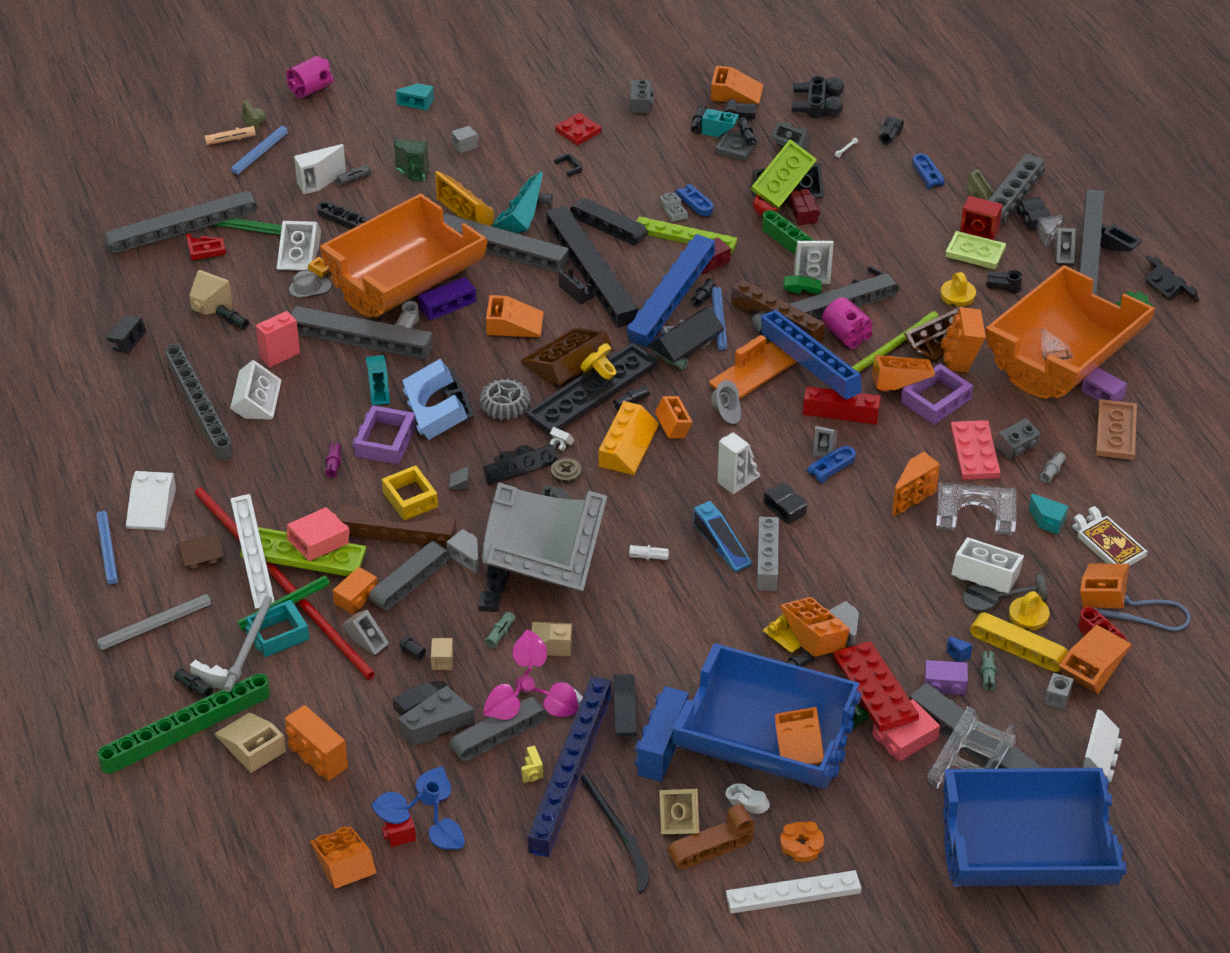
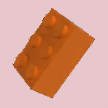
(963, 339)
(316, 743)

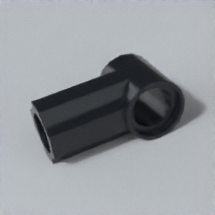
(744, 110)
(891, 128)
(1010, 281)

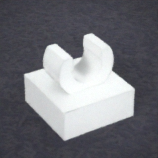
(562, 437)

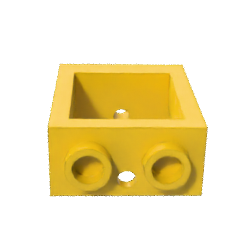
(408, 508)

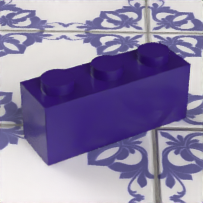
(447, 298)

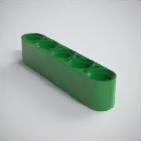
(783, 230)

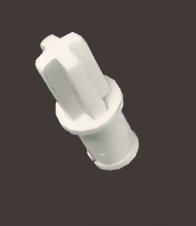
(648, 552)

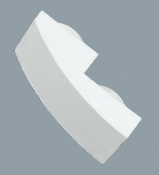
(212, 677)

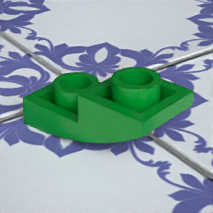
(795, 284)

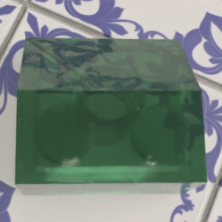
(412, 158)

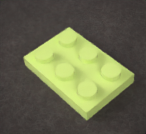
(975, 250)

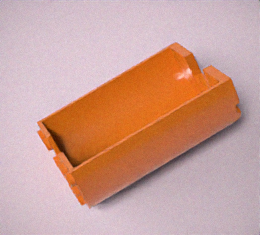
(399, 256)
(1074, 316)

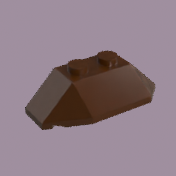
(927, 337)

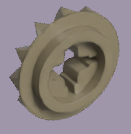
(566, 464)

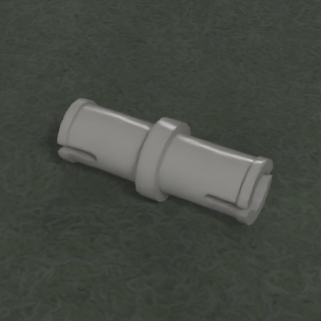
(1052, 467)

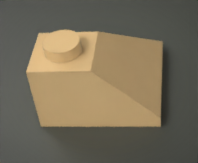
(209, 293)
(555, 636)
(679, 811)

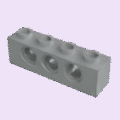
(767, 554)

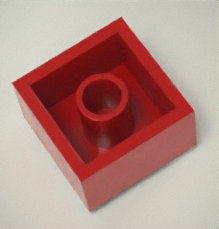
(981, 218)

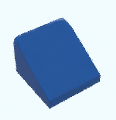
(959, 649)

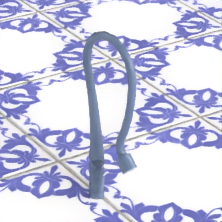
(1124, 616)

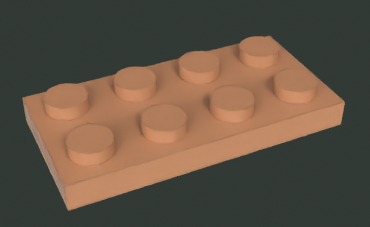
(1116, 429)

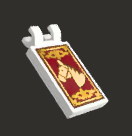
(1108, 539)

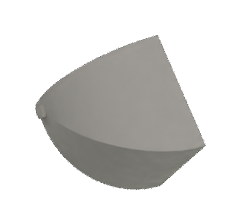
(543, 535)

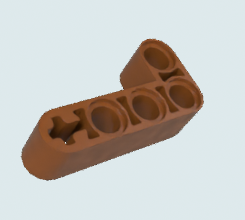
(715, 841)

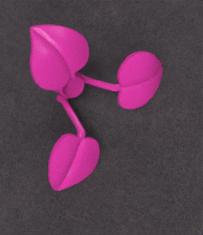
(502, 700)

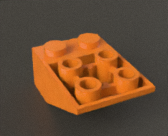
(734, 85)
(512, 318)
(916, 482)
(1104, 585)
(815, 626)
(1094, 658)
(800, 735)
(343, 856)

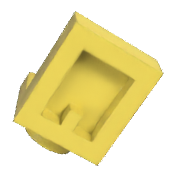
(534, 766)

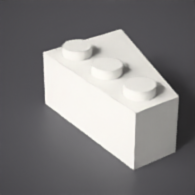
(735, 463)

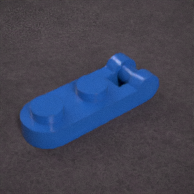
(927, 170)
(695, 200)
(832, 463)

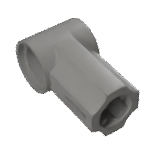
(409, 315)

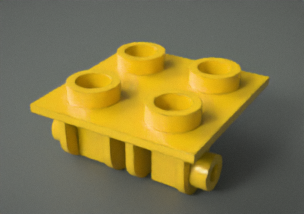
(783, 634)

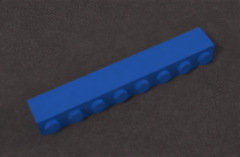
(671, 290)
(811, 354)

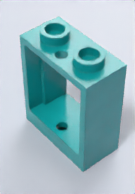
(275, 615)

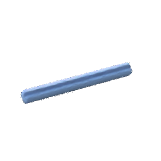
(259, 150)
(719, 312)
(107, 549)

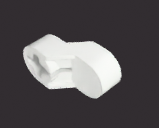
(753, 801)

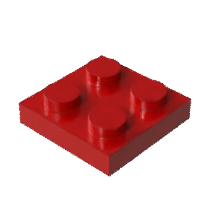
(578, 129)

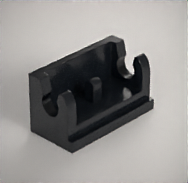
(575, 287)
(127, 333)

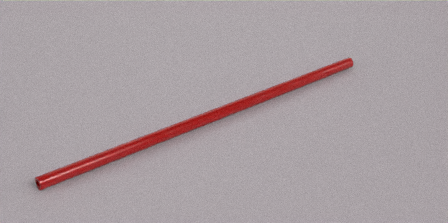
(304, 604)

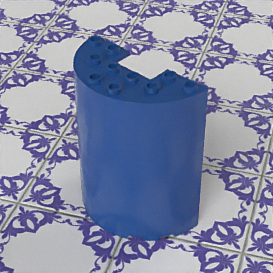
(738, 706)
(1030, 828)

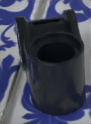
(496, 579)

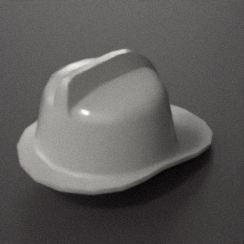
(308, 283)
(726, 401)

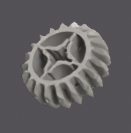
(504, 399)

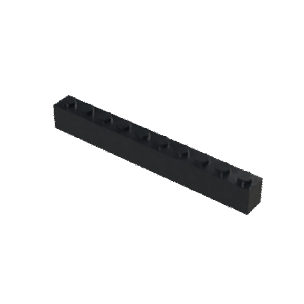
(591, 266)

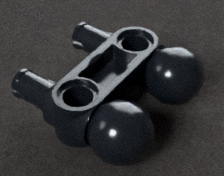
(817, 104)

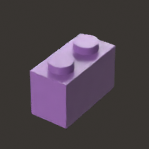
(1104, 386)
(947, 676)

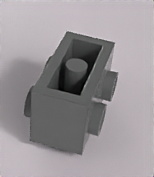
(641, 96)
(785, 131)
(1017, 439)

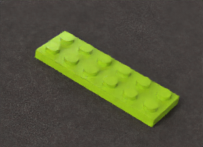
(281, 551)

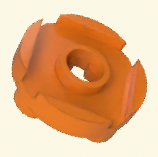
(802, 830)

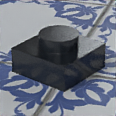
(489, 601)

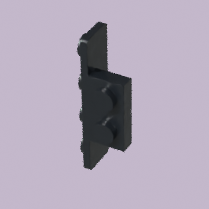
(1166, 282)
(518, 462)

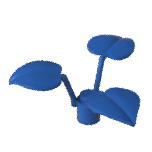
(431, 789)

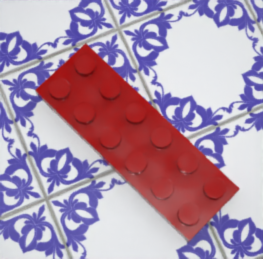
(879, 689)

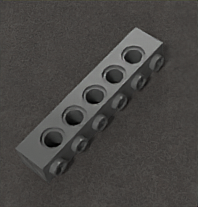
(1018, 184)

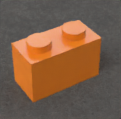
(673, 417)
(354, 590)

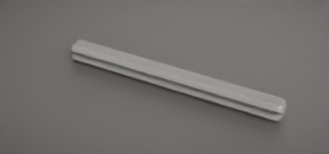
(153, 622)

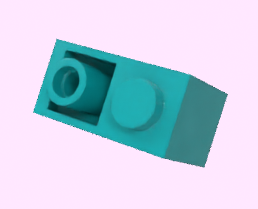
(717, 122)

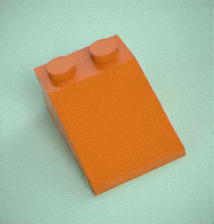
(897, 372)

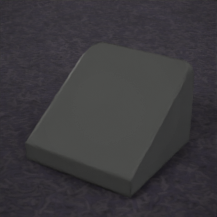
(459, 480)

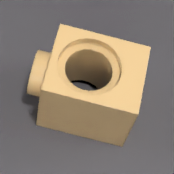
(442, 654)

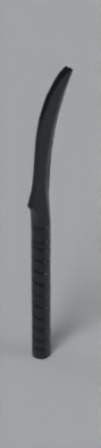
(628, 839)

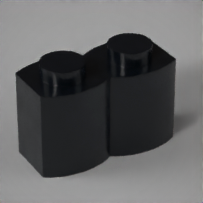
(1031, 210)
(785, 503)

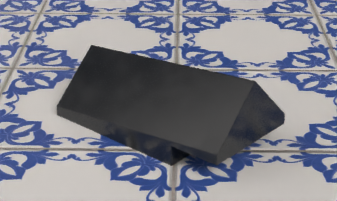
(811, 181)
(688, 335)

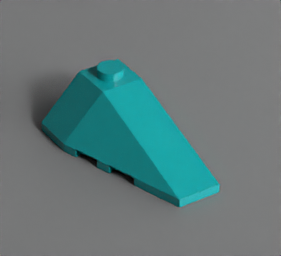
(522, 207)

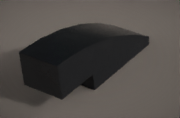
(1118, 239)
(411, 698)

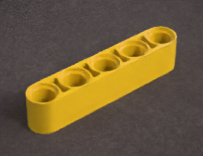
(1018, 641)

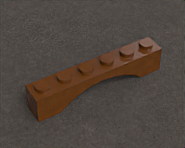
(750, 297)
(423, 532)

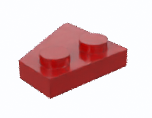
(205, 247)

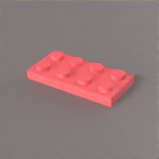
(975, 450)

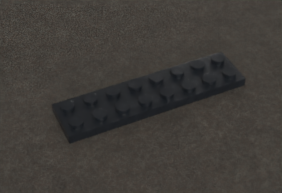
(591, 389)

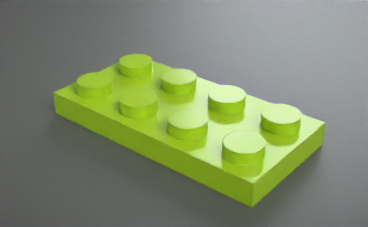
(783, 174)

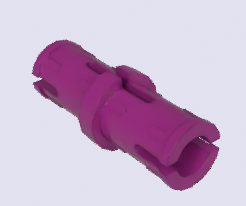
(333, 460)

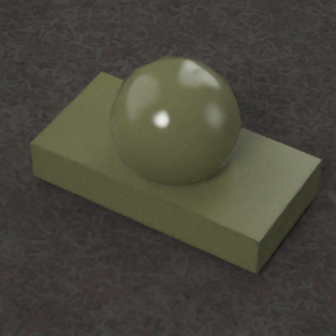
(253, 116)
(978, 186)

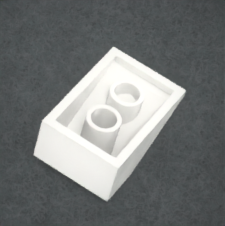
(298, 245)
(814, 260)
(150, 500)

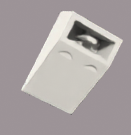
(319, 168)

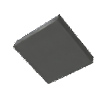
(734, 146)

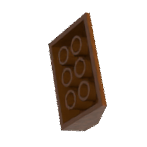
(565, 354)

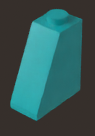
(378, 380)

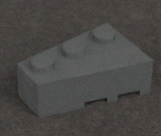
(435, 716)

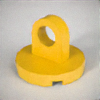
(958, 291)
(600, 362)
(1029, 612)

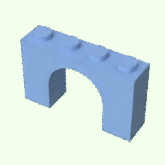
(420, 387)

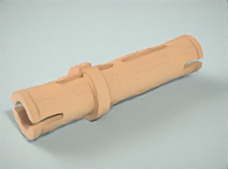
(210, 139)

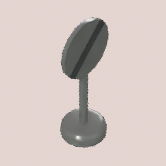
(985, 598)

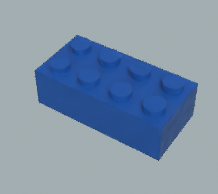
(657, 743)

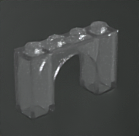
(997, 499)

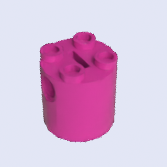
(309, 76)
(847, 322)

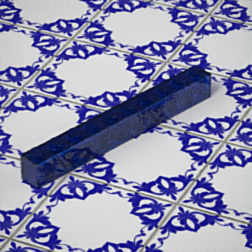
(569, 767)

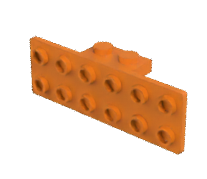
(754, 365)

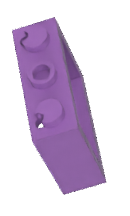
(937, 412)
(382, 452)

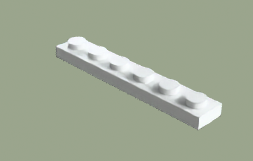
(252, 549)
(793, 891)

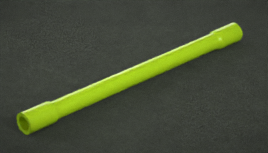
(891, 345)

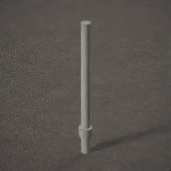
(235, 671)

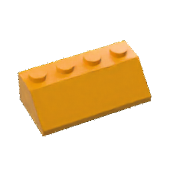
(461, 200)
(627, 439)

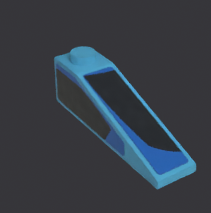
(719, 534)

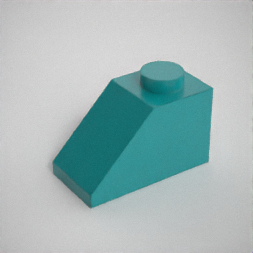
(415, 96)
(1048, 513)

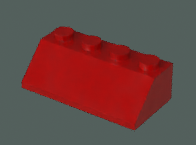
(830, 404)

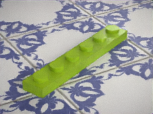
(681, 233)

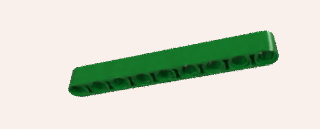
(183, 723)

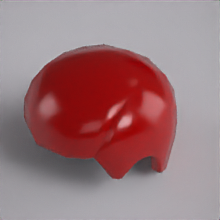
(761, 206)

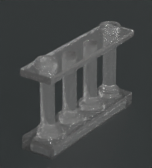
(959, 739)

